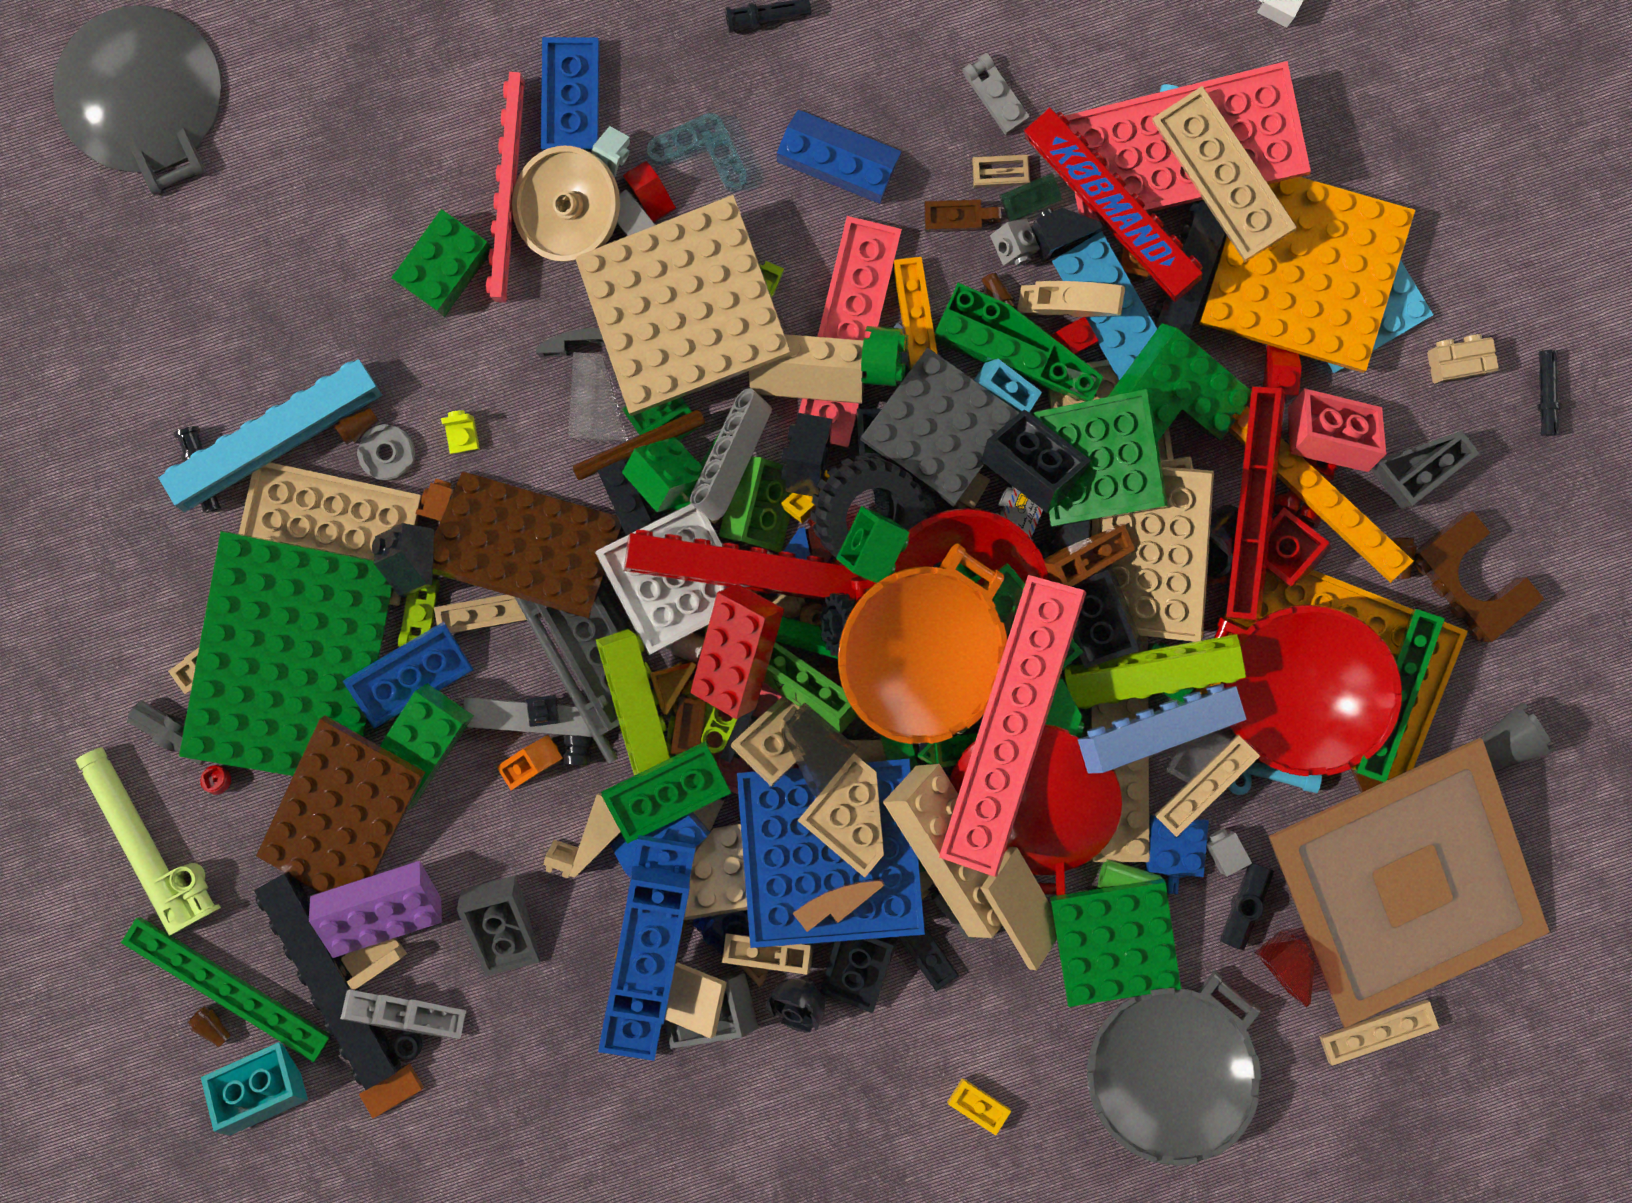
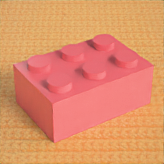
(1336, 430)

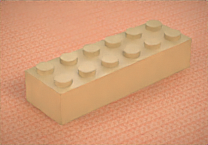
(923, 812)

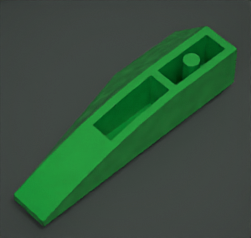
(995, 330)

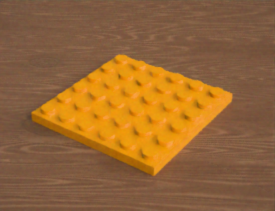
(1321, 284)

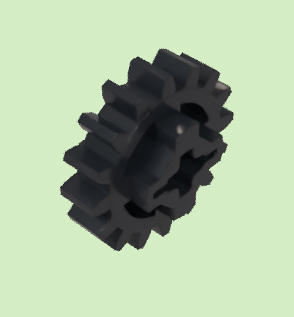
(833, 619)

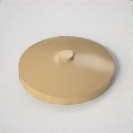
(565, 203)

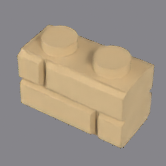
(1463, 359)

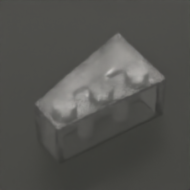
(593, 402)

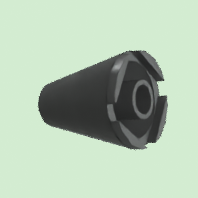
(1516, 739)

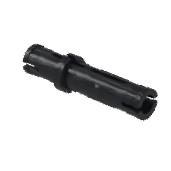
(1549, 398)

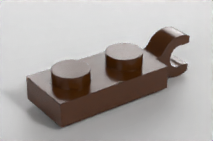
(958, 215)

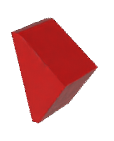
(649, 191)

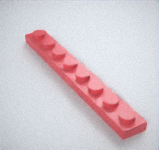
(507, 176)

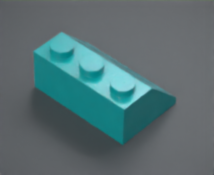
(253, 1089)

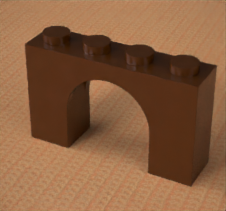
(1440, 561)

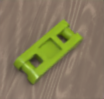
(419, 612)

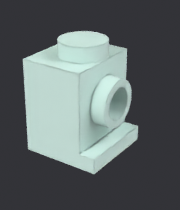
(612, 149)

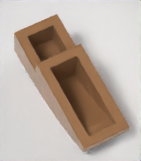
(837, 902)

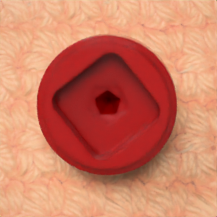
(215, 779)

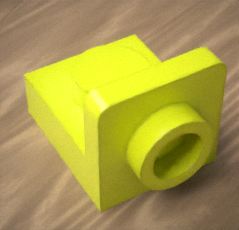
(460, 432)

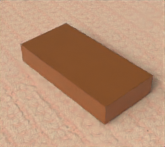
(391, 1091)

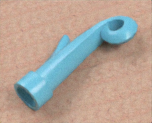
(1307, 783)

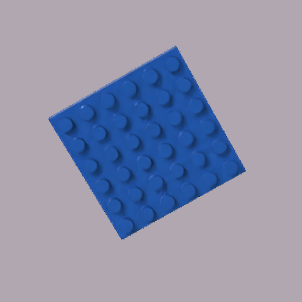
(791, 866)

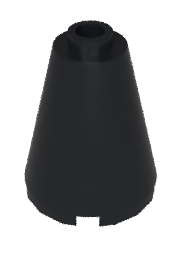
(1222, 540)

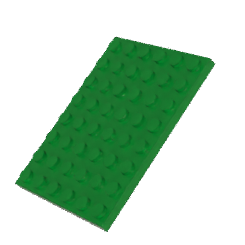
(276, 650)

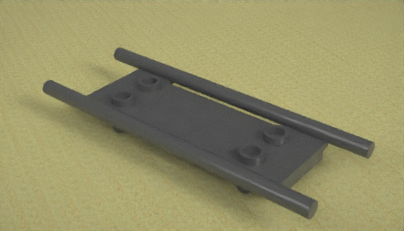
(578, 644)

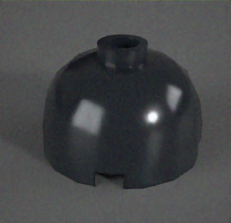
(798, 1004)

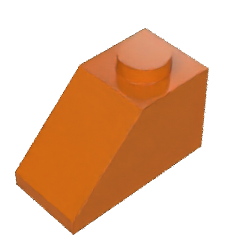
(529, 762)

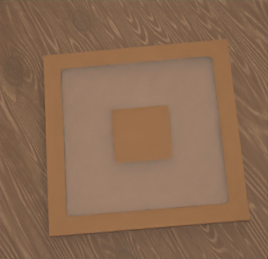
(1410, 883)

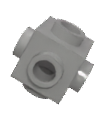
(1015, 242)

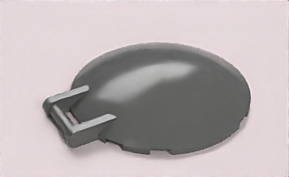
(139, 92)
(1176, 1073)

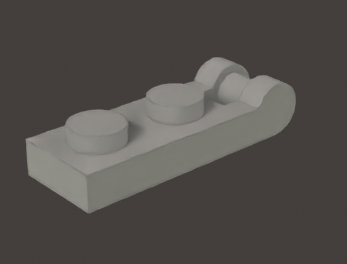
(996, 94)

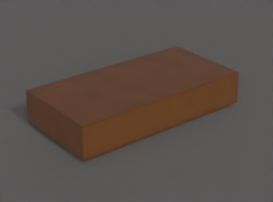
(688, 724)

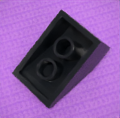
(858, 971)

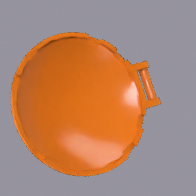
(924, 650)

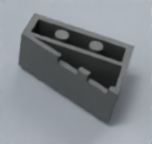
(1421, 469)

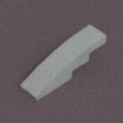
(403, 1014)

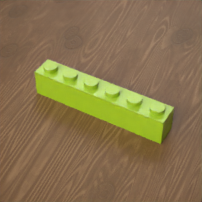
(1157, 672)
(634, 699)

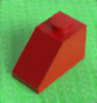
(1076, 336)
(1282, 371)

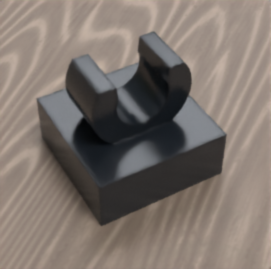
(542, 710)

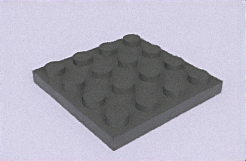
(938, 426)

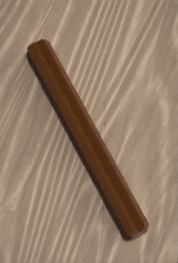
(623, 451)

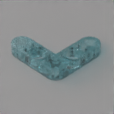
(710, 141)

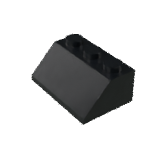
(1035, 460)
(1105, 622)

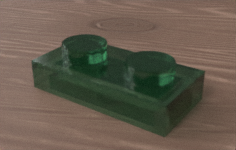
(1030, 197)

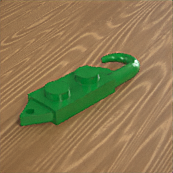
(948, 751)

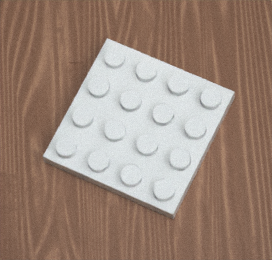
(662, 606)

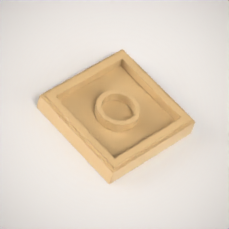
(695, 1000)

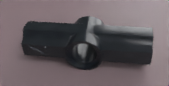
(1240, 924)

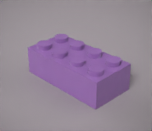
(375, 909)

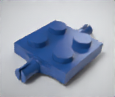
(1177, 855)

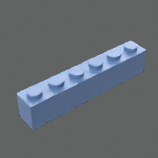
(1161, 729)

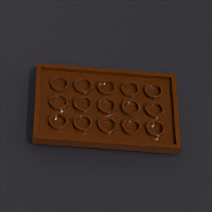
(523, 544)
(339, 809)

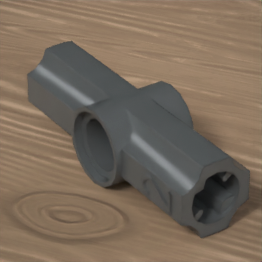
(165, 729)

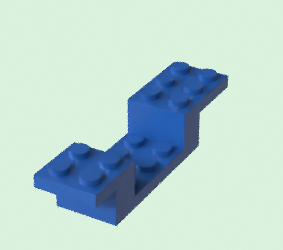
(647, 947)

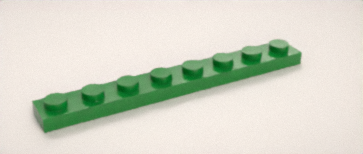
(226, 989)

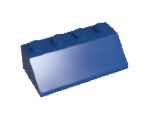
(838, 156)

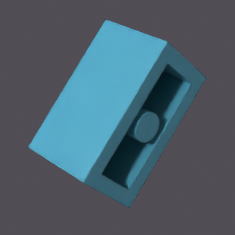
(1008, 385)

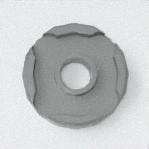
(402, 456)

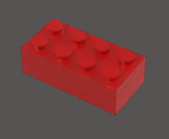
(736, 650)

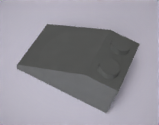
(498, 925)
(735, 1019)

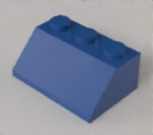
(685, 829)

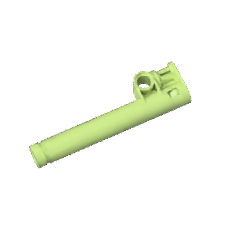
(173, 899)

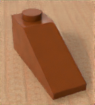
(1088, 556)

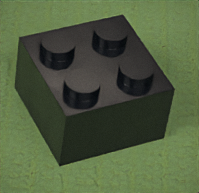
(807, 454)

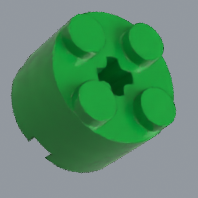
(884, 355)

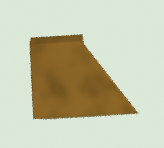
(670, 683)

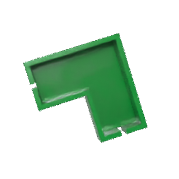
(1185, 382)

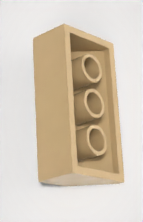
(816, 371)

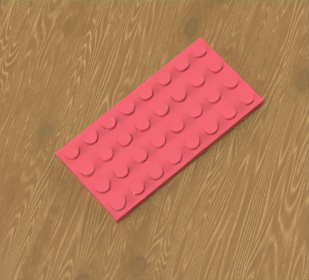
(1254, 104)

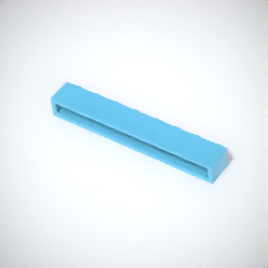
(269, 436)

